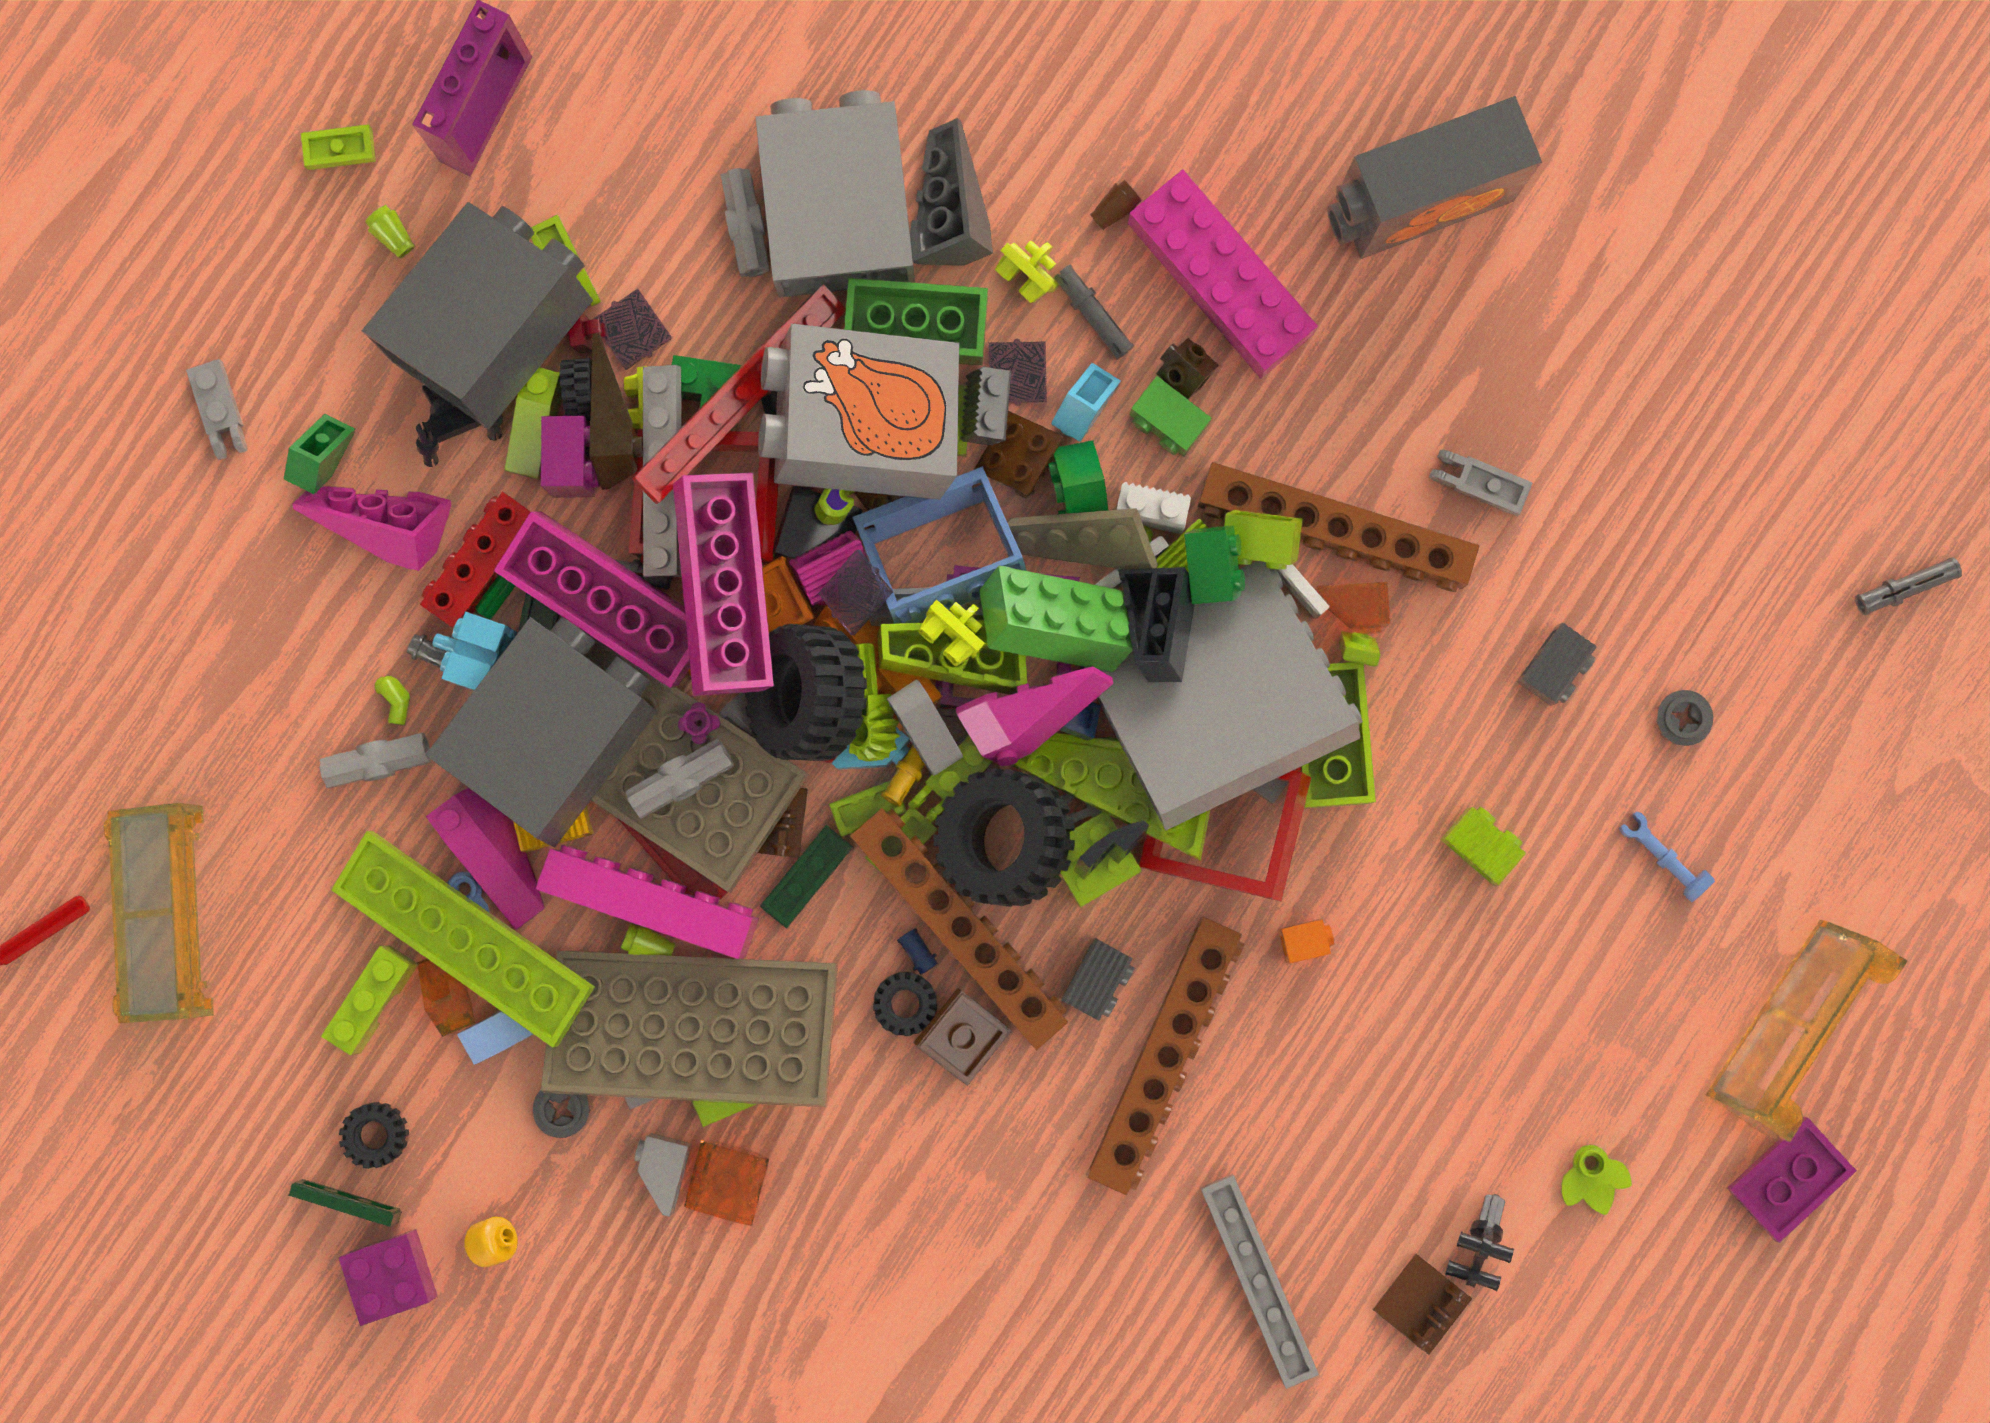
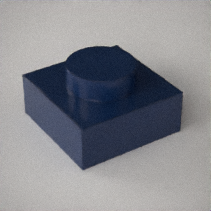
(1084, 723)

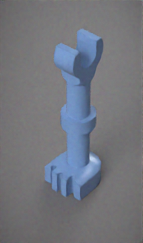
(1667, 858)

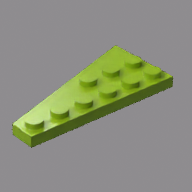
(1105, 779)

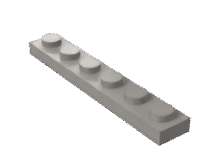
(660, 423)
(1259, 1281)

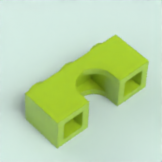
(376, 986)

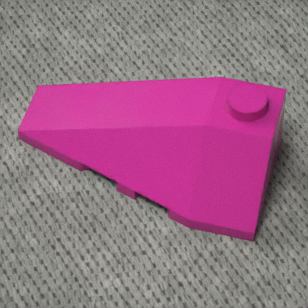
(391, 527)
(1021, 722)
(490, 852)

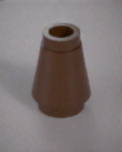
(1115, 205)

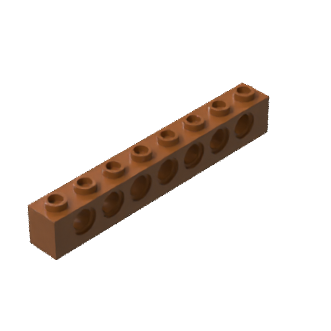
(1457, 553)
(1036, 1027)
(1104, 1166)

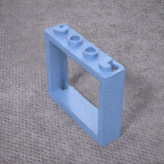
(914, 512)

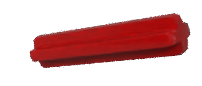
(43, 929)

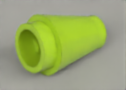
(389, 230)
(646, 941)

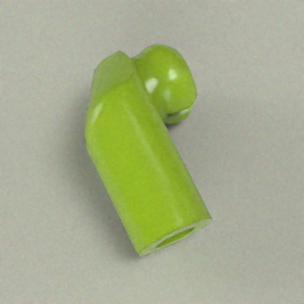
(396, 695)

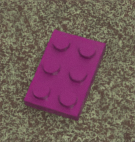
(1791, 1180)

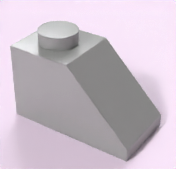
(663, 1168)

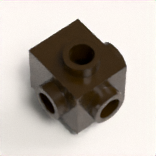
(1186, 367)

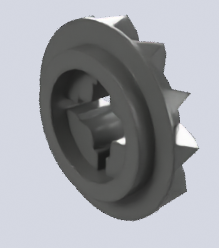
(1699, 711)
(565, 1125)

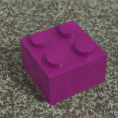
(566, 457)
(388, 1277)

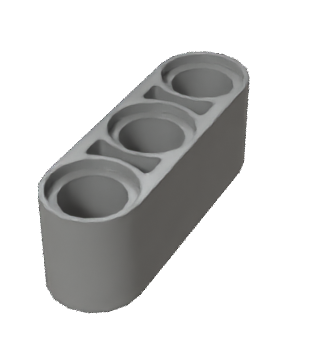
(925, 727)

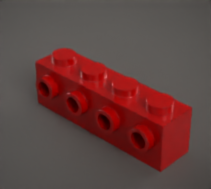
(472, 568)

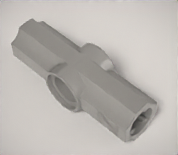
(745, 222)
(374, 760)
(679, 778)

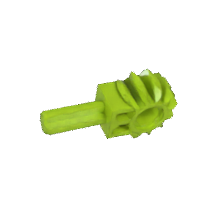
(878, 729)

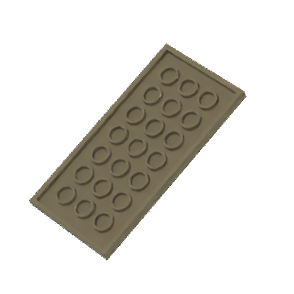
(729, 816)
(697, 1030)

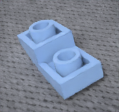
(491, 1036)

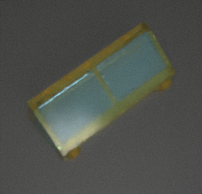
(156, 913)

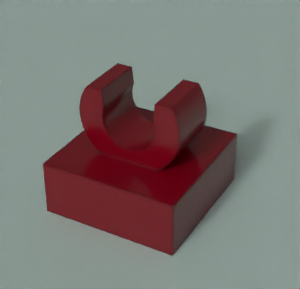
(582, 333)

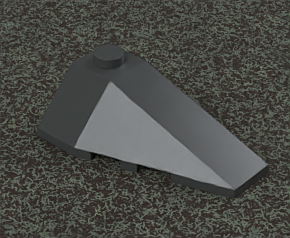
(951, 211)

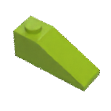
(537, 398)

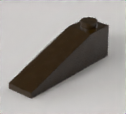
(612, 433)

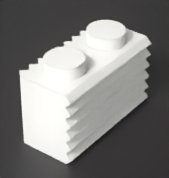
(1156, 508)

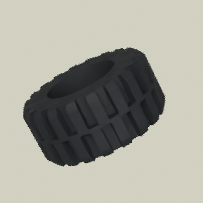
(814, 694)
(964, 829)

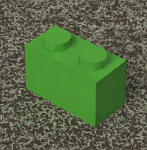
(1169, 417)

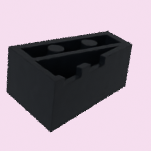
(1159, 620)

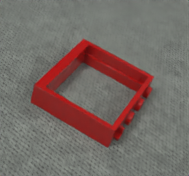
(765, 499)
(1280, 860)

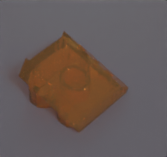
(727, 1182)

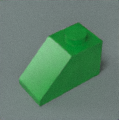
(317, 453)

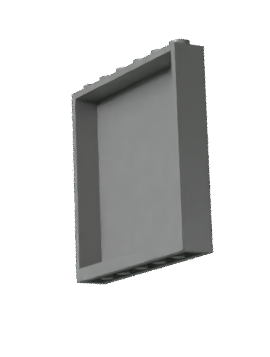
(1246, 707)

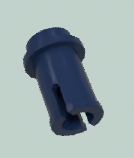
(918, 951)

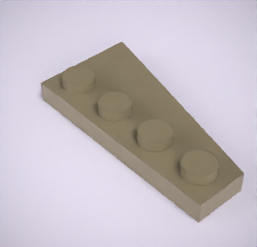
(1090, 538)

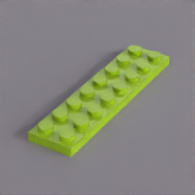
(462, 938)

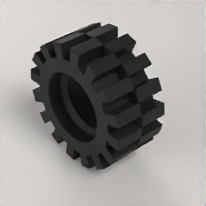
(576, 386)
(885, 1013)
(352, 1135)

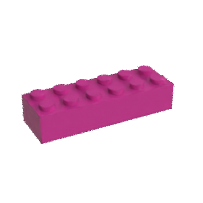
(1221, 274)
(722, 584)
(599, 596)
(647, 903)

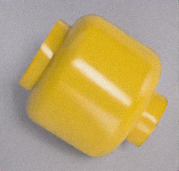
(491, 1241)

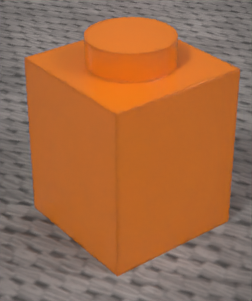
(1306, 940)

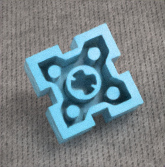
(475, 651)

